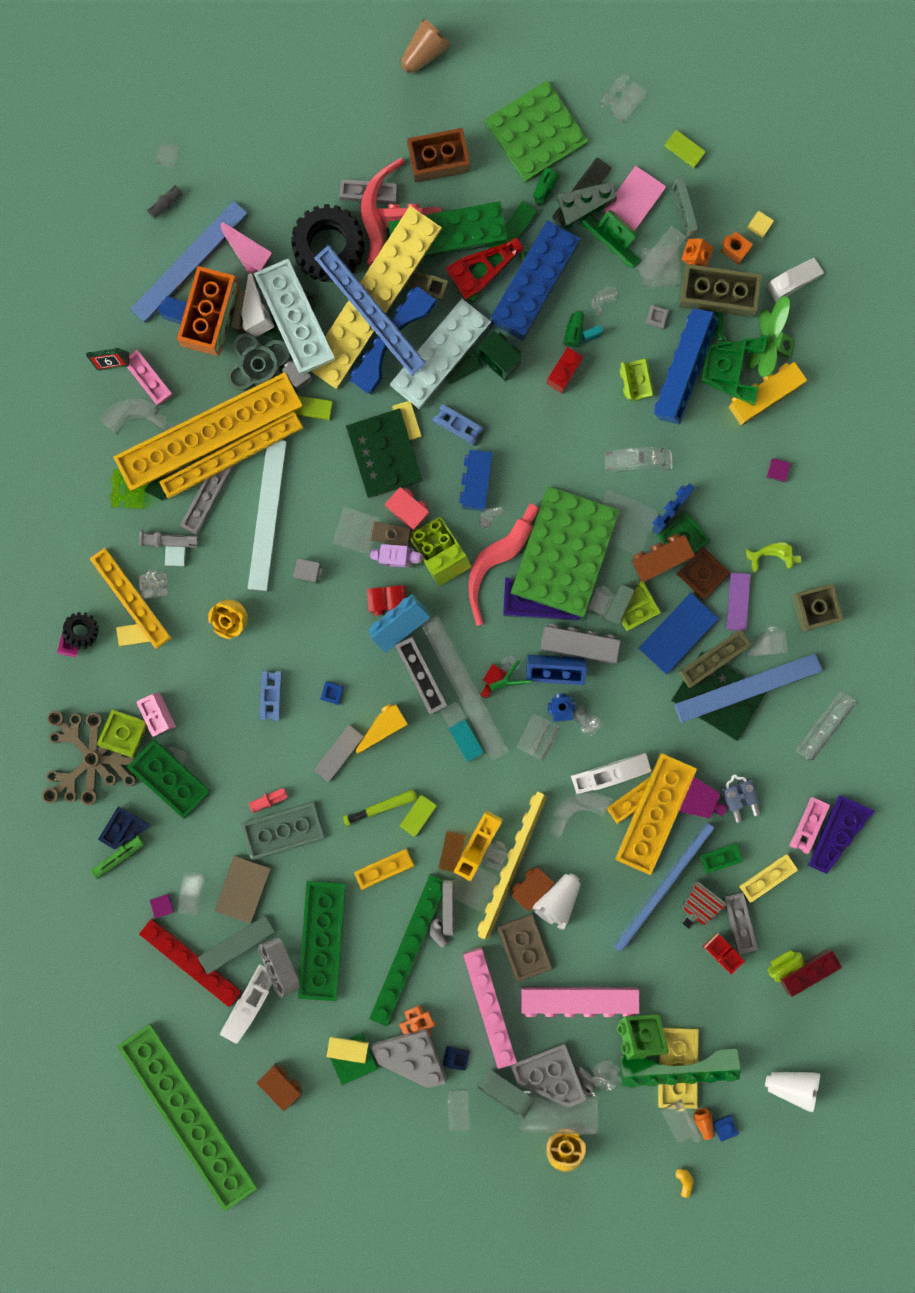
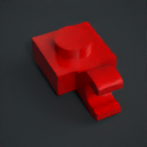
(493, 675)

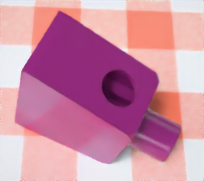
(702, 800)

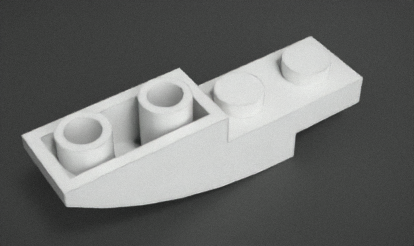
(611, 774)
(247, 1006)

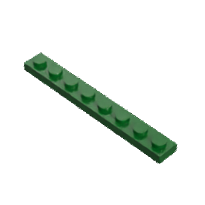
(407, 951)

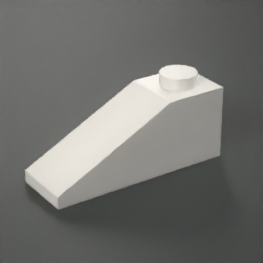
(794, 279)
(255, 310)

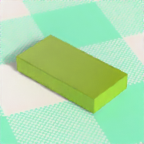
(684, 148)
(315, 408)
(417, 815)

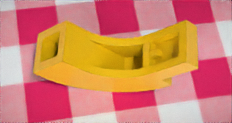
(477, 845)

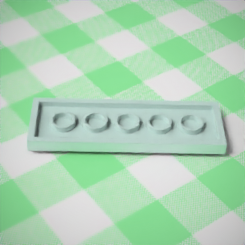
(294, 316)
(442, 353)

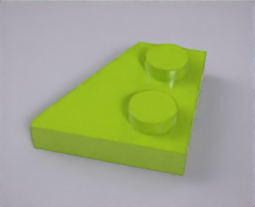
(640, 608)

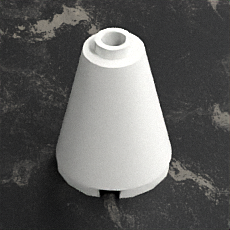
(559, 901)
(795, 1087)

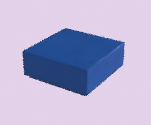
(332, 693)

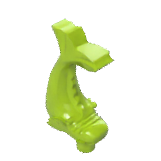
(779, 549)

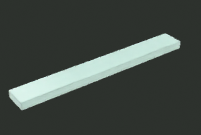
(267, 516)

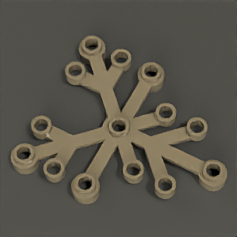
(68, 779)

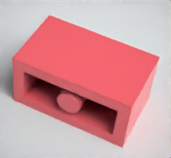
(407, 508)

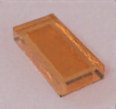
(451, 851)

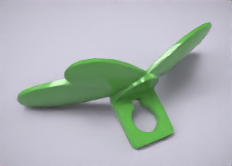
(772, 325)

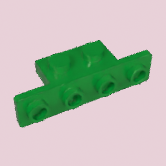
(615, 235)

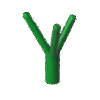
(719, 328)
(504, 682)

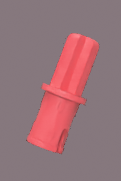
(268, 800)

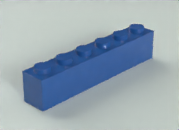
(686, 366)

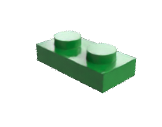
(721, 858)

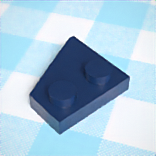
(122, 828)

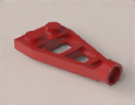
(463, 278)

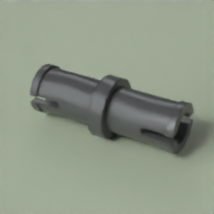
(164, 201)

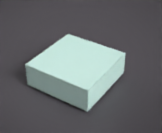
(175, 556)

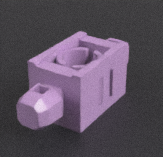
(396, 556)

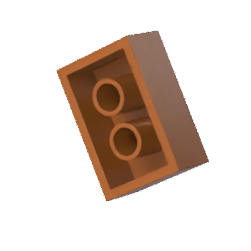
(438, 155)
(662, 557)

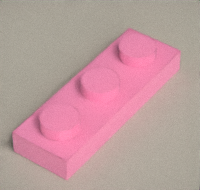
(148, 378)

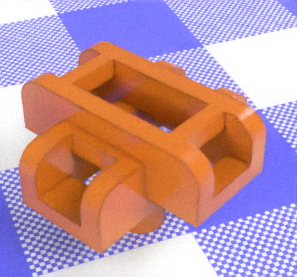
(415, 1023)

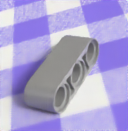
(279, 967)

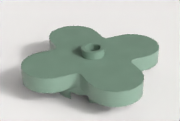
(249, 353)

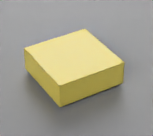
(760, 224)

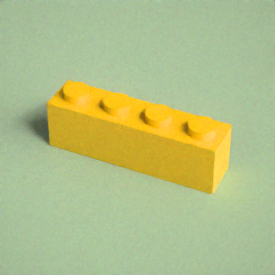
(769, 392)

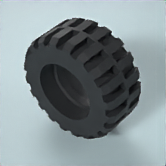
(320, 220)

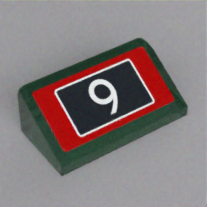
(109, 358)

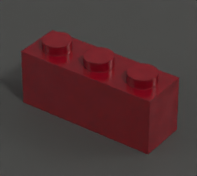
(811, 972)

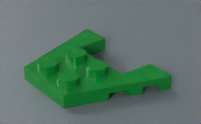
(724, 367)

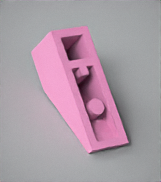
(249, 252)

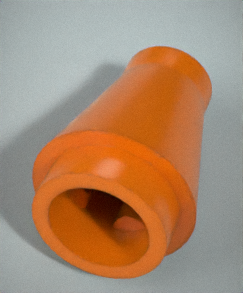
(704, 1122)

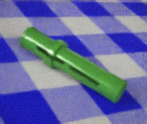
(136, 844)

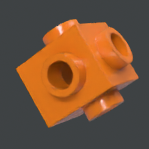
(697, 252)

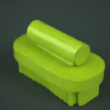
(785, 964)

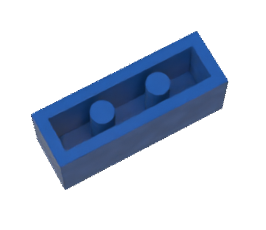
(476, 480)
(556, 669)

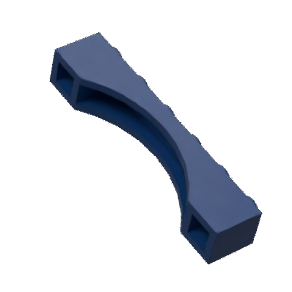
(369, 373)

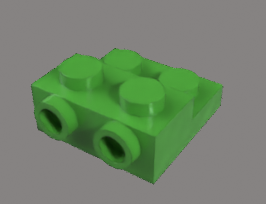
(642, 1036)

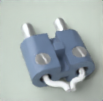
(740, 795)

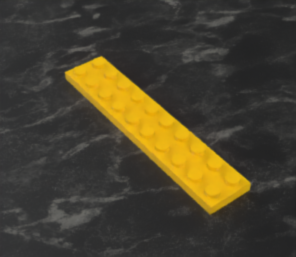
(207, 432)

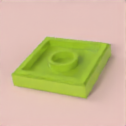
(122, 733)

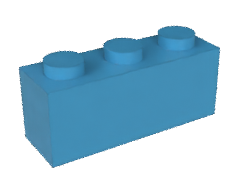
(398, 623)

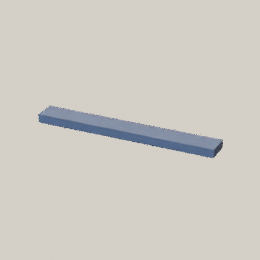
(188, 262)
(370, 310)
(747, 688)
(663, 887)

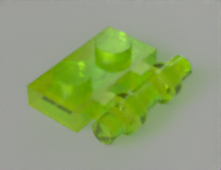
(132, 499)

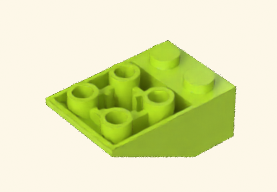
(440, 551)

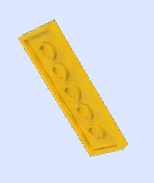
(655, 814)

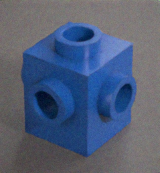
(569, 707)

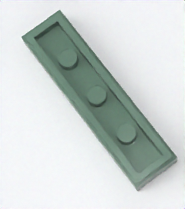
(236, 945)

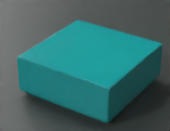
(592, 333)

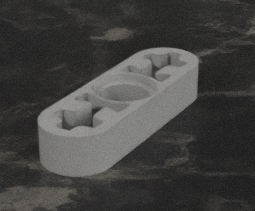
(448, 907)

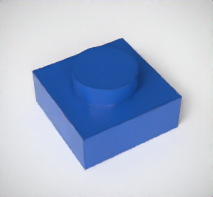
(725, 1128)

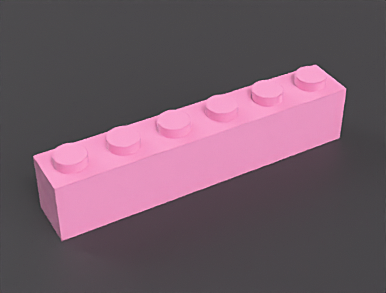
(579, 1001)
(489, 1007)

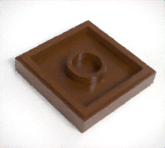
(703, 573)

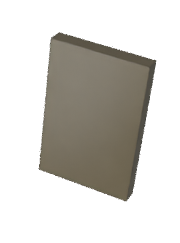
(242, 889)
(524, 947)

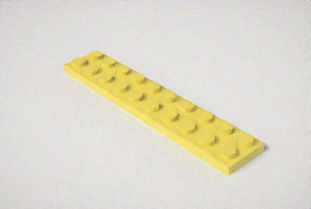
(384, 283)

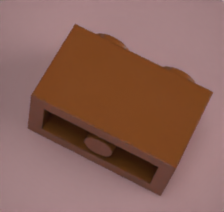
(531, 888)
(280, 1086)

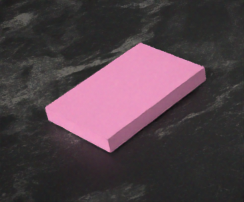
(636, 197)

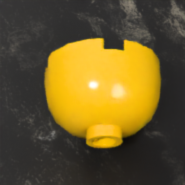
(228, 618)
(565, 1151)

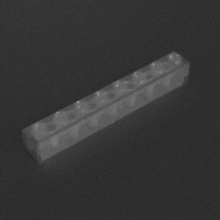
(464, 688)

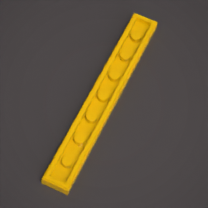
(231, 455)

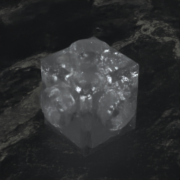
(153, 585)
(599, 1071)

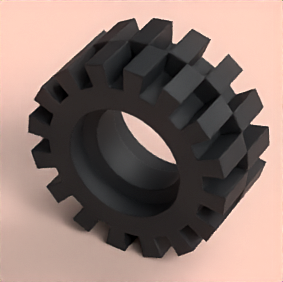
(79, 619)

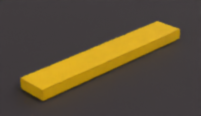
(130, 598)

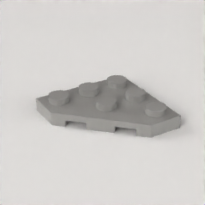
(411, 1057)
(551, 1076)

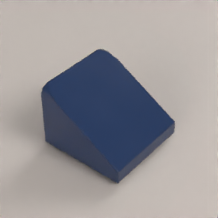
(455, 1058)

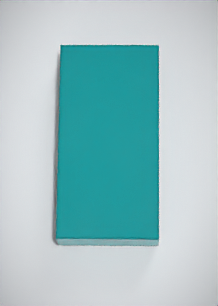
(466, 740)

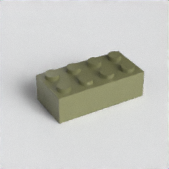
(720, 290)

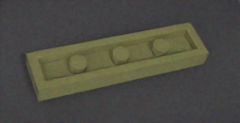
(714, 658)

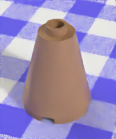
(423, 47)

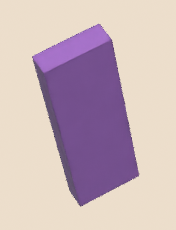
(738, 601)

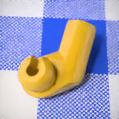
(687, 1181)

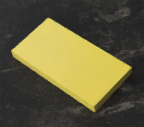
(683, 1051)

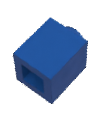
(172, 309)

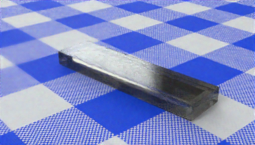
(593, 176)

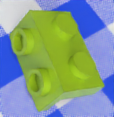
(637, 380)

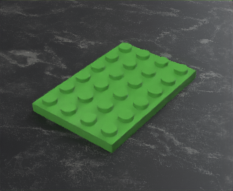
(565, 551)

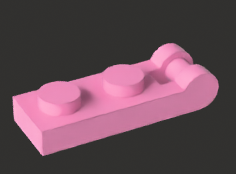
(809, 825)

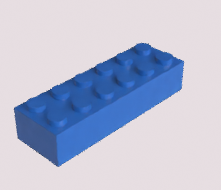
(535, 280)

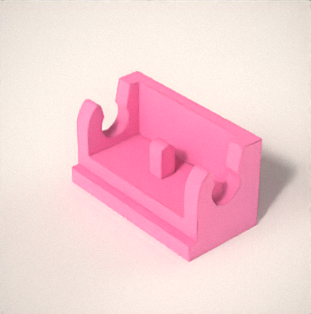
(156, 714)

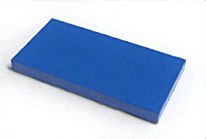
(678, 633)

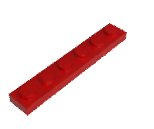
(189, 962)

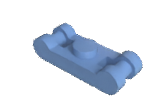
(458, 424)
(270, 695)

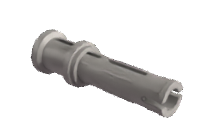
(158, 539)

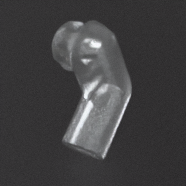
(488, 516)

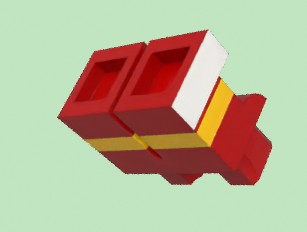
(723, 953)

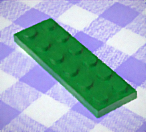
(321, 941)

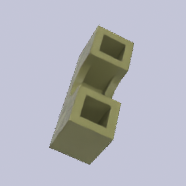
(430, 284)

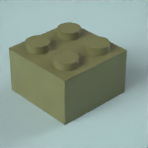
(817, 607)

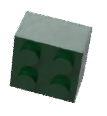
(499, 354)

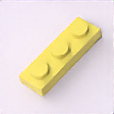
(768, 878)

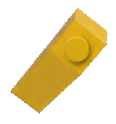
(386, 724)

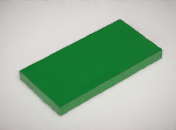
(168, 778)

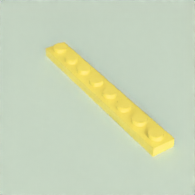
(508, 873)

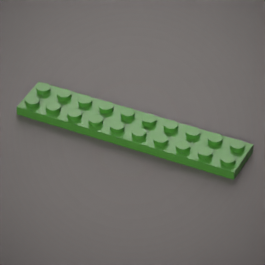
(187, 1117)

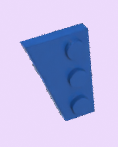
(671, 508)

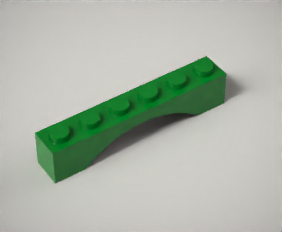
(720, 1066)

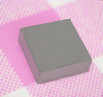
(657, 317)

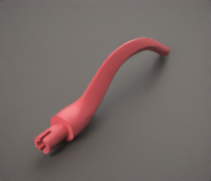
(371, 219)
(498, 553)

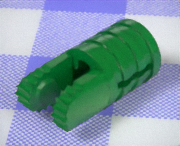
(545, 185)
(574, 330)

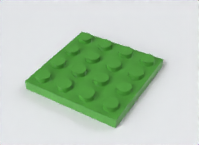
(536, 131)

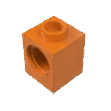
(736, 255)

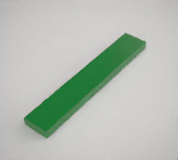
(514, 229)

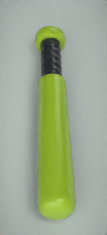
(391, 803)

